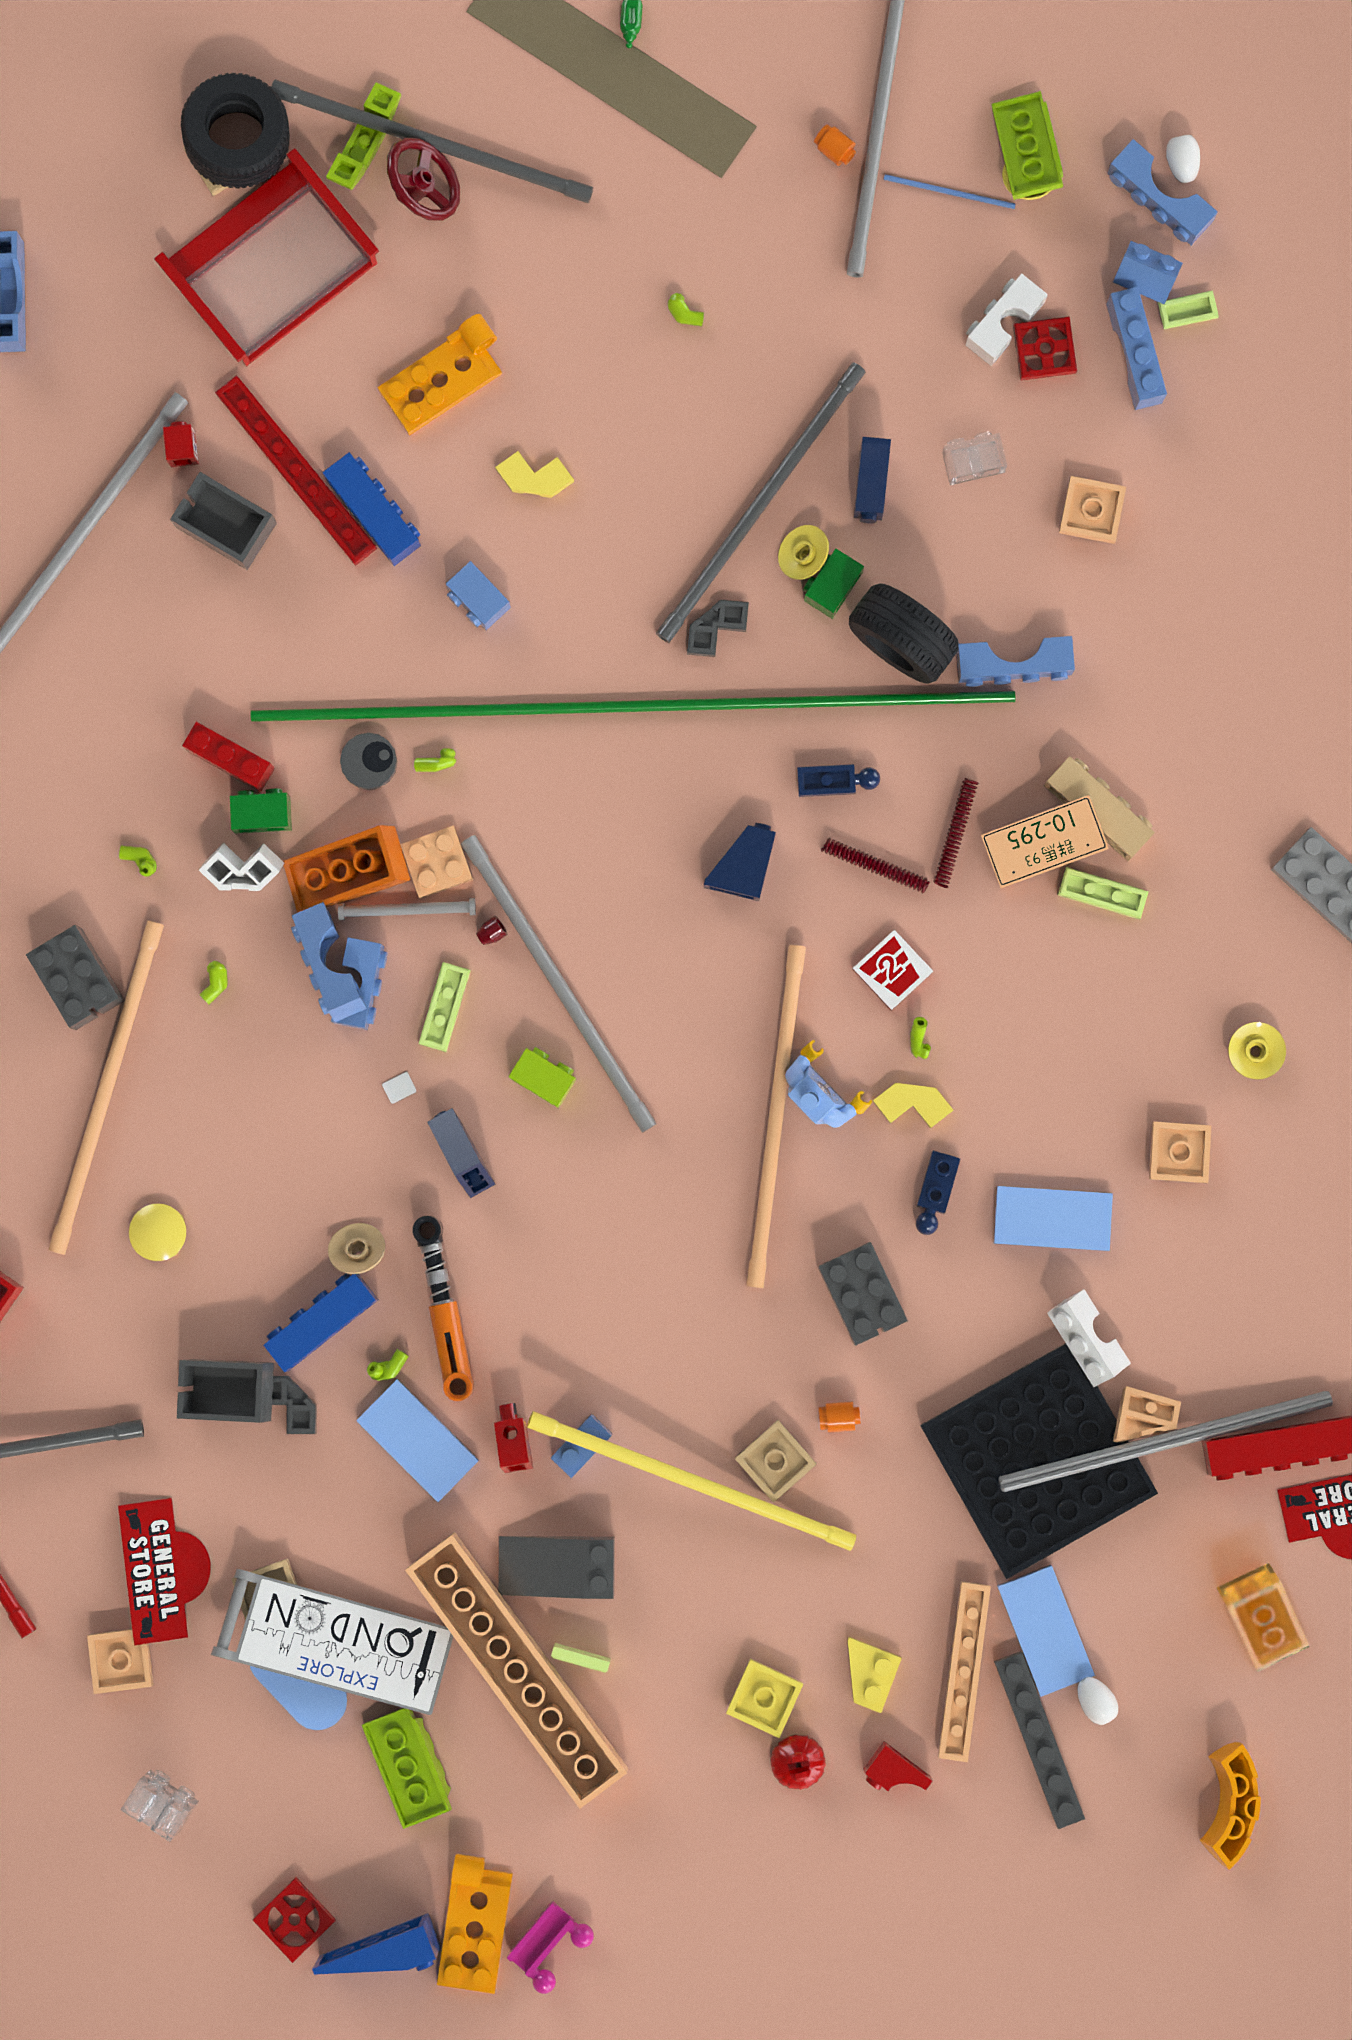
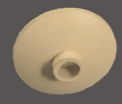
(354, 1239)

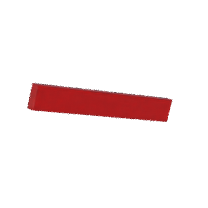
(296, 470)

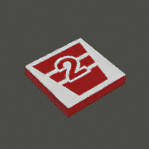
(892, 970)

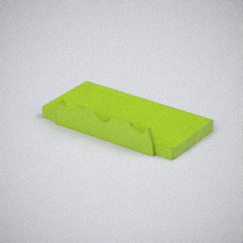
(1028, 145)
(408, 1766)

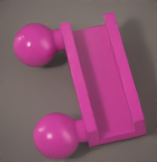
(540, 1941)

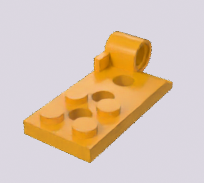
(467, 342)
(467, 1879)

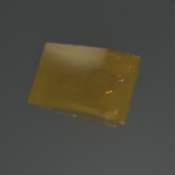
(1263, 1617)

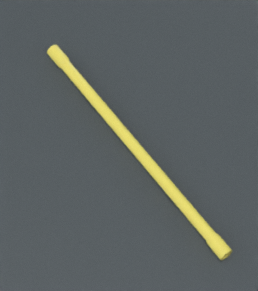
(553, 1428)

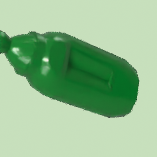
(630, 20)

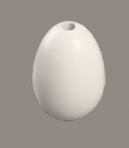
(1183, 157)
(1097, 1701)

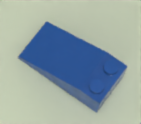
(393, 1949)

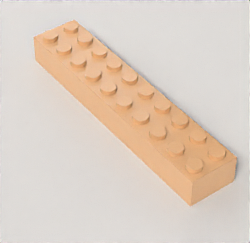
(517, 1670)

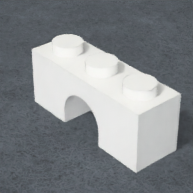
(1021, 300)
(1075, 1324)

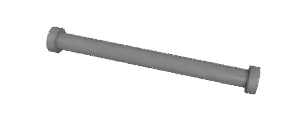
(406, 909)

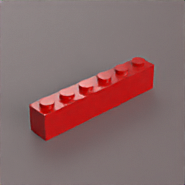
(1278, 1447)

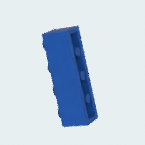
(372, 509)
(320, 1322)

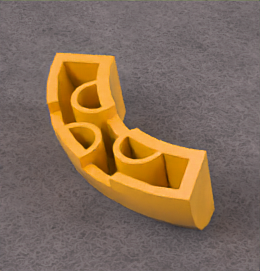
(1237, 1807)

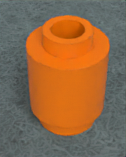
(835, 145)
(839, 1417)

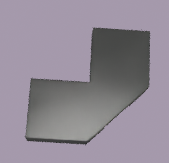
(722, 616)
(300, 1407)

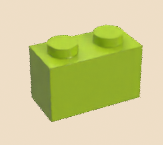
(543, 1077)

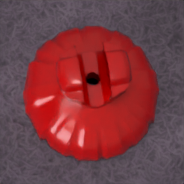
(796, 1750)

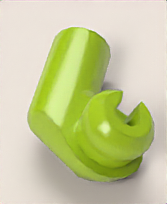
(682, 313)
(446, 760)

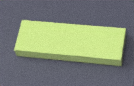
(1103, 893)
(444, 1007)

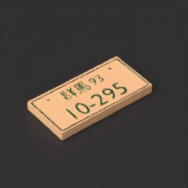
(1045, 841)

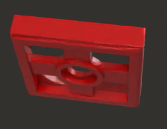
(1064, 326)
(295, 1887)

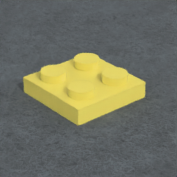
(764, 1698)

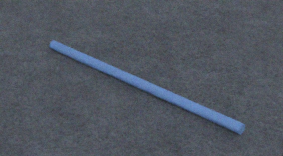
(949, 191)

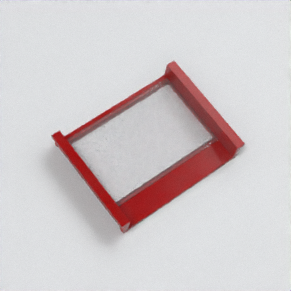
(271, 261)

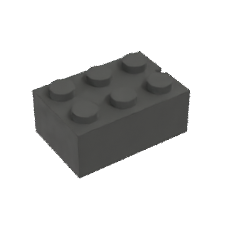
(224, 521)
(75, 977)
(862, 1293)
(225, 1390)

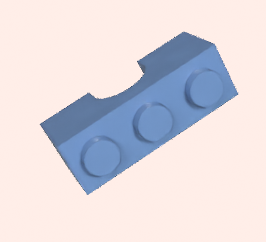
(366, 959)

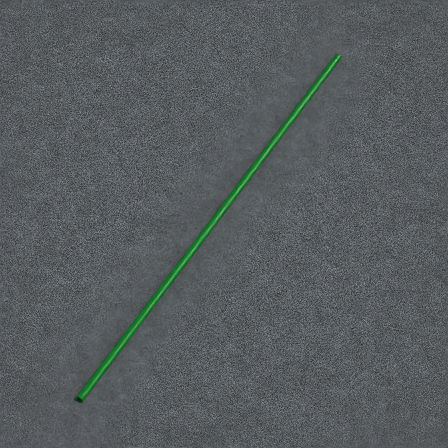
(633, 706)

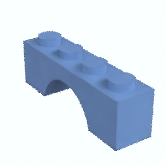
(1185, 216)
(12, 293)
(1143, 368)
(979, 663)
(317, 933)

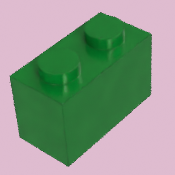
(833, 583)
(260, 811)

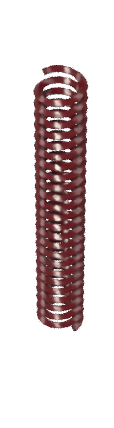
(945, 851)
(868, 862)

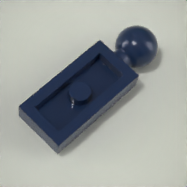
(835, 780)
(936, 1190)

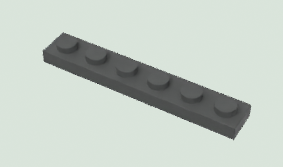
(1039, 1740)

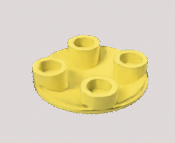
(157, 1232)

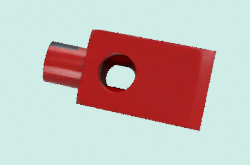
(516, 1452)

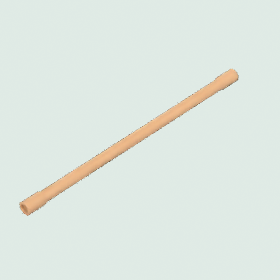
(64, 1226)
(758, 1263)

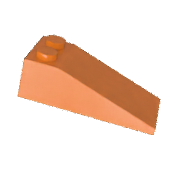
(347, 868)

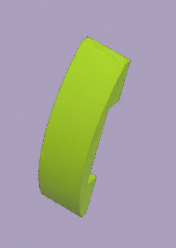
(364, 141)

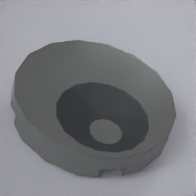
(368, 761)

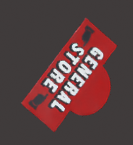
(1318, 1511)
(161, 1570)

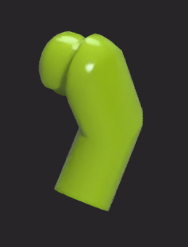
(142, 858)
(218, 981)
(917, 1034)
(387, 1369)

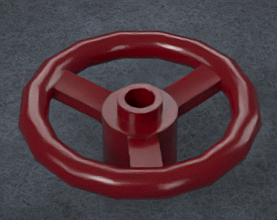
(420, 181)

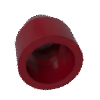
(491, 931)

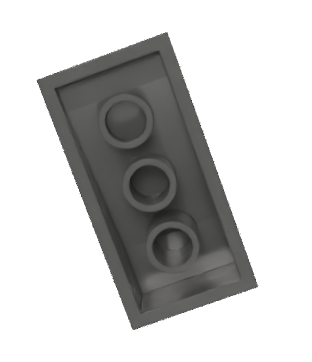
(557, 1566)

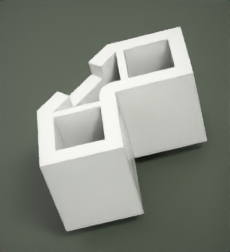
(229, 872)

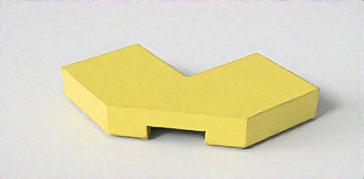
(545, 482)
(924, 1099)

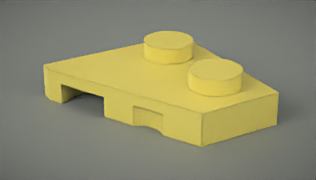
(871, 1673)

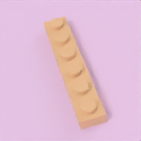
(964, 1671)

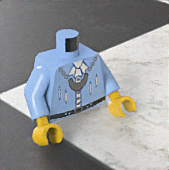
(816, 1096)

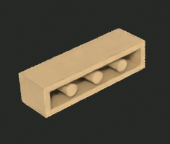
(1120, 825)

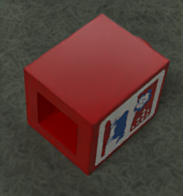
(180, 444)

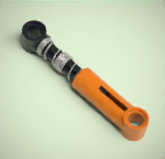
(444, 1311)

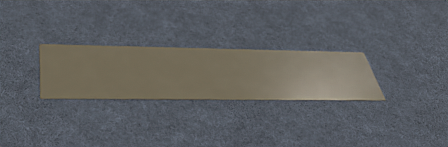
(621, 77)

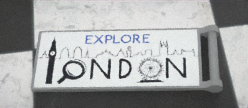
(337, 1643)

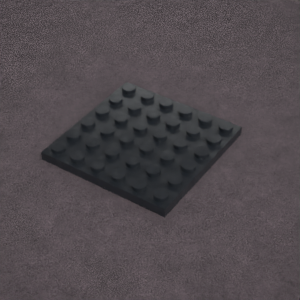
(1022, 1423)

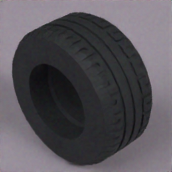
(228, 95)
(903, 633)

